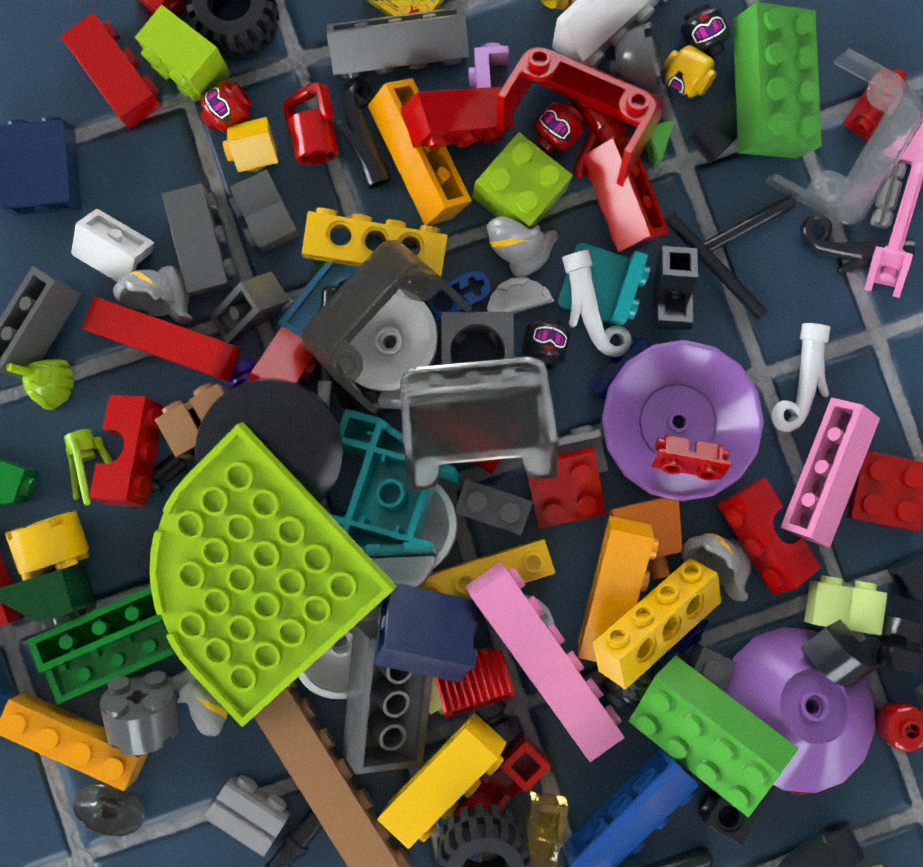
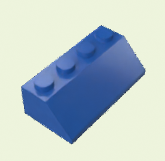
(632, 813)

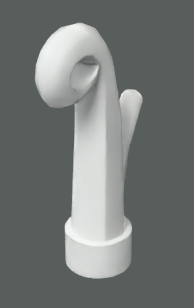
(585, 302)
(810, 376)

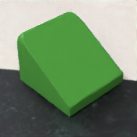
(657, 143)

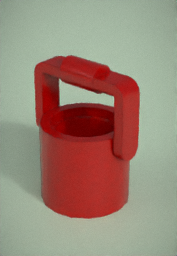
(313, 129)

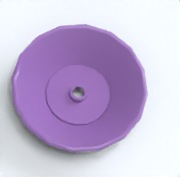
(686, 382)
(774, 684)

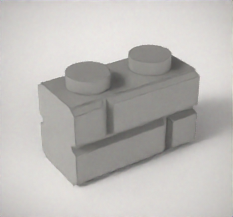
(248, 814)

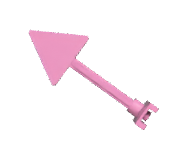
(892, 263)

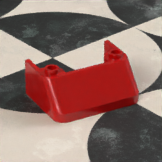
(588, 87)

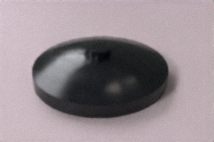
(287, 421)

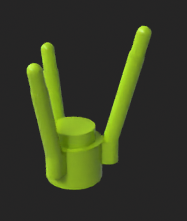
(79, 449)

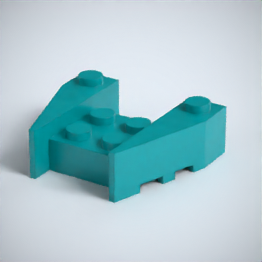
(382, 511)

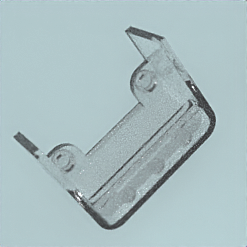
(852, 196)

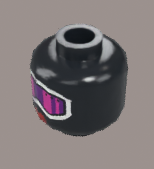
(706, 29)
(546, 342)

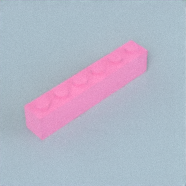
(544, 660)

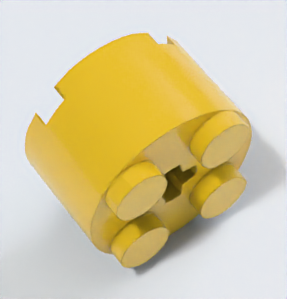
(48, 545)

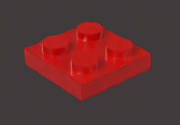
(888, 492)
(571, 495)

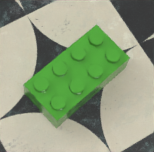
(777, 81)
(712, 735)

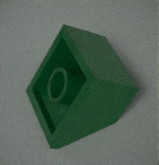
(51, 596)

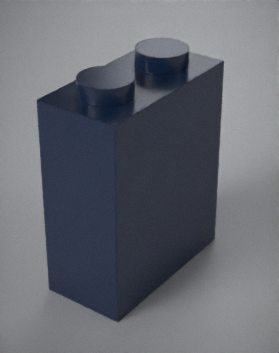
(38, 167)
(426, 633)

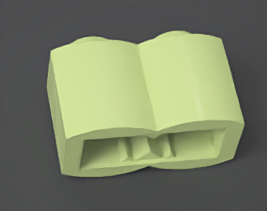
(858, 606)

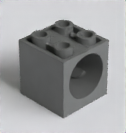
(494, 325)

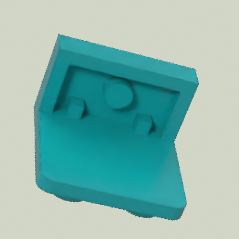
(614, 282)

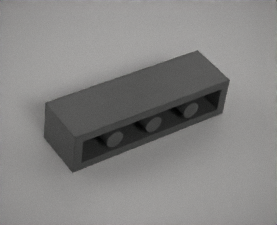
(398, 42)

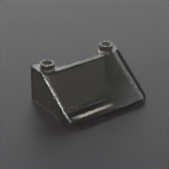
(477, 416)

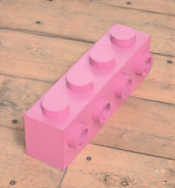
(830, 472)

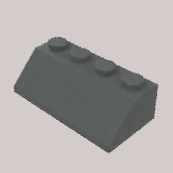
(383, 710)

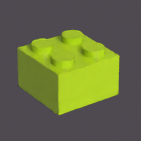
(181, 54)
(521, 183)

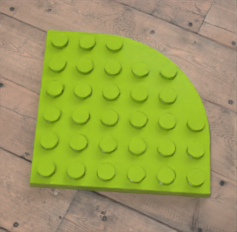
(254, 575)

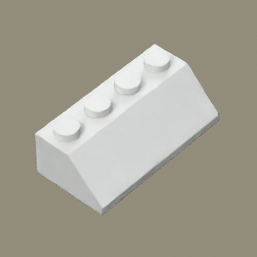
(596, 25)

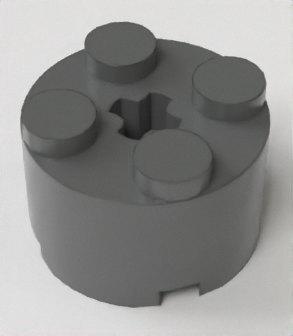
(139, 712)

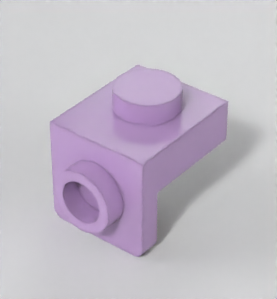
(485, 56)

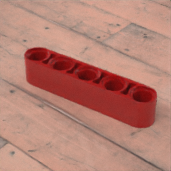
(161, 339)

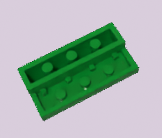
(101, 646)

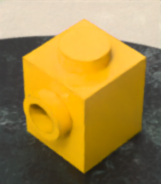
(251, 145)

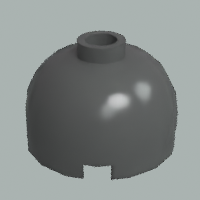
(639, 59)

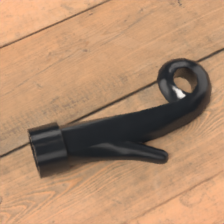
(357, 133)
(858, 253)

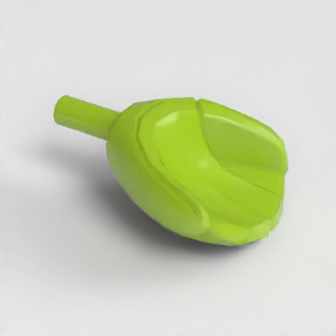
(46, 381)

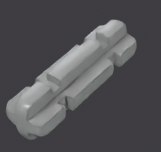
(888, 198)

